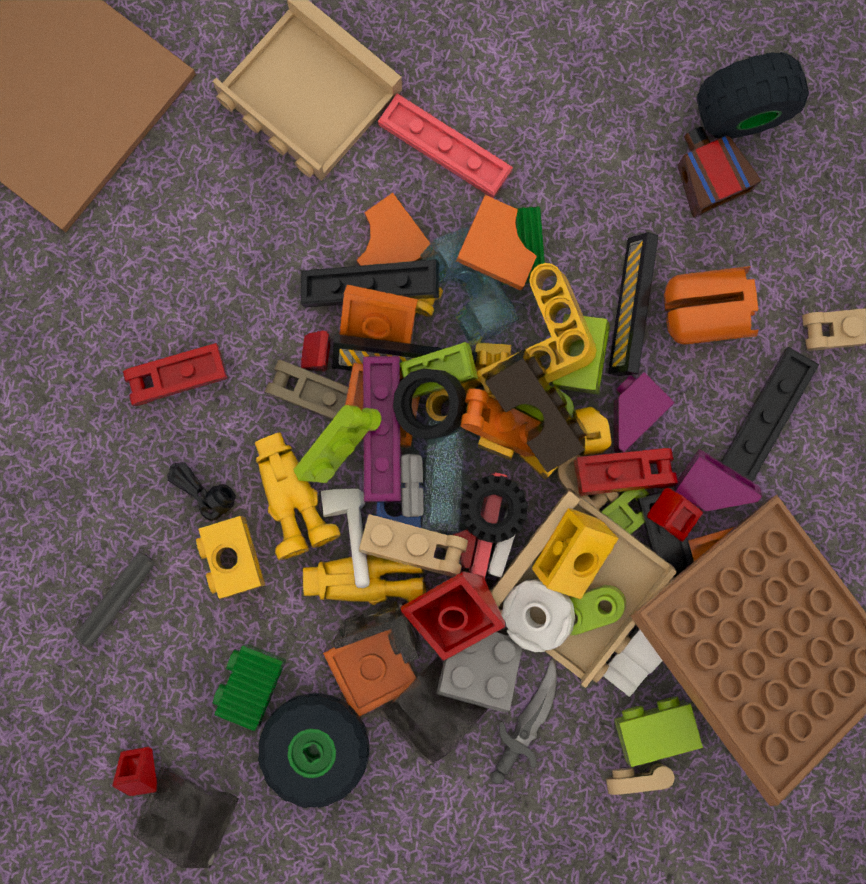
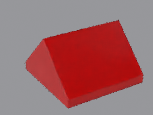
(455, 614)

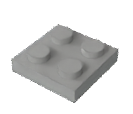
(483, 673)

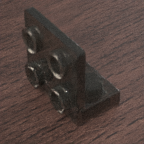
(404, 636)
(430, 720)
(185, 820)

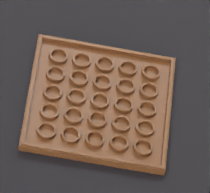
(76, 99)
(765, 647)

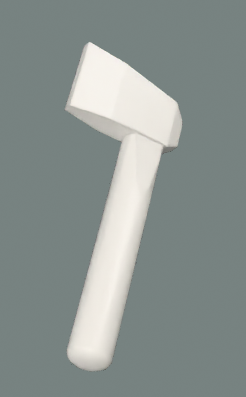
(351, 502)

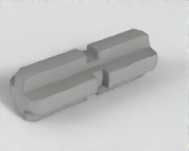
(412, 495)

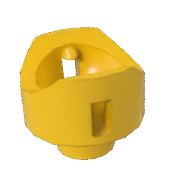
(597, 429)

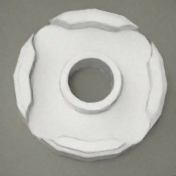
(521, 627)

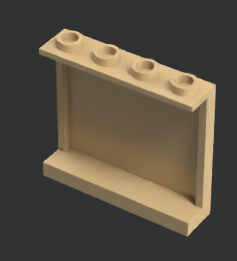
(309, 88)
(628, 567)

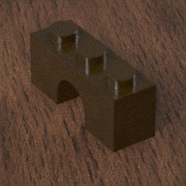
(523, 382)

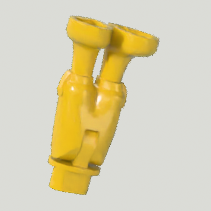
(287, 493)
(337, 582)

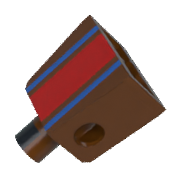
(714, 172)

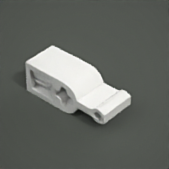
(633, 663)

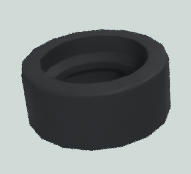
(403, 403)

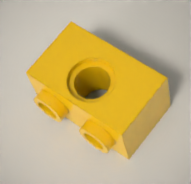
(574, 553)
(247, 571)

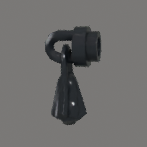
(218, 498)

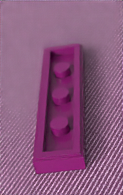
(382, 445)

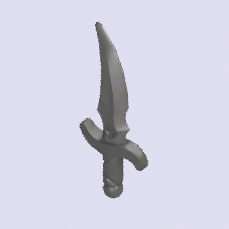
(527, 727)

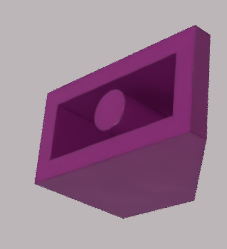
(637, 409)
(715, 485)

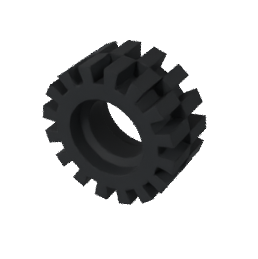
(510, 493)

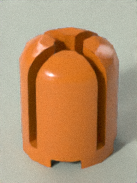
(710, 305)

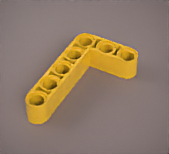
(556, 346)

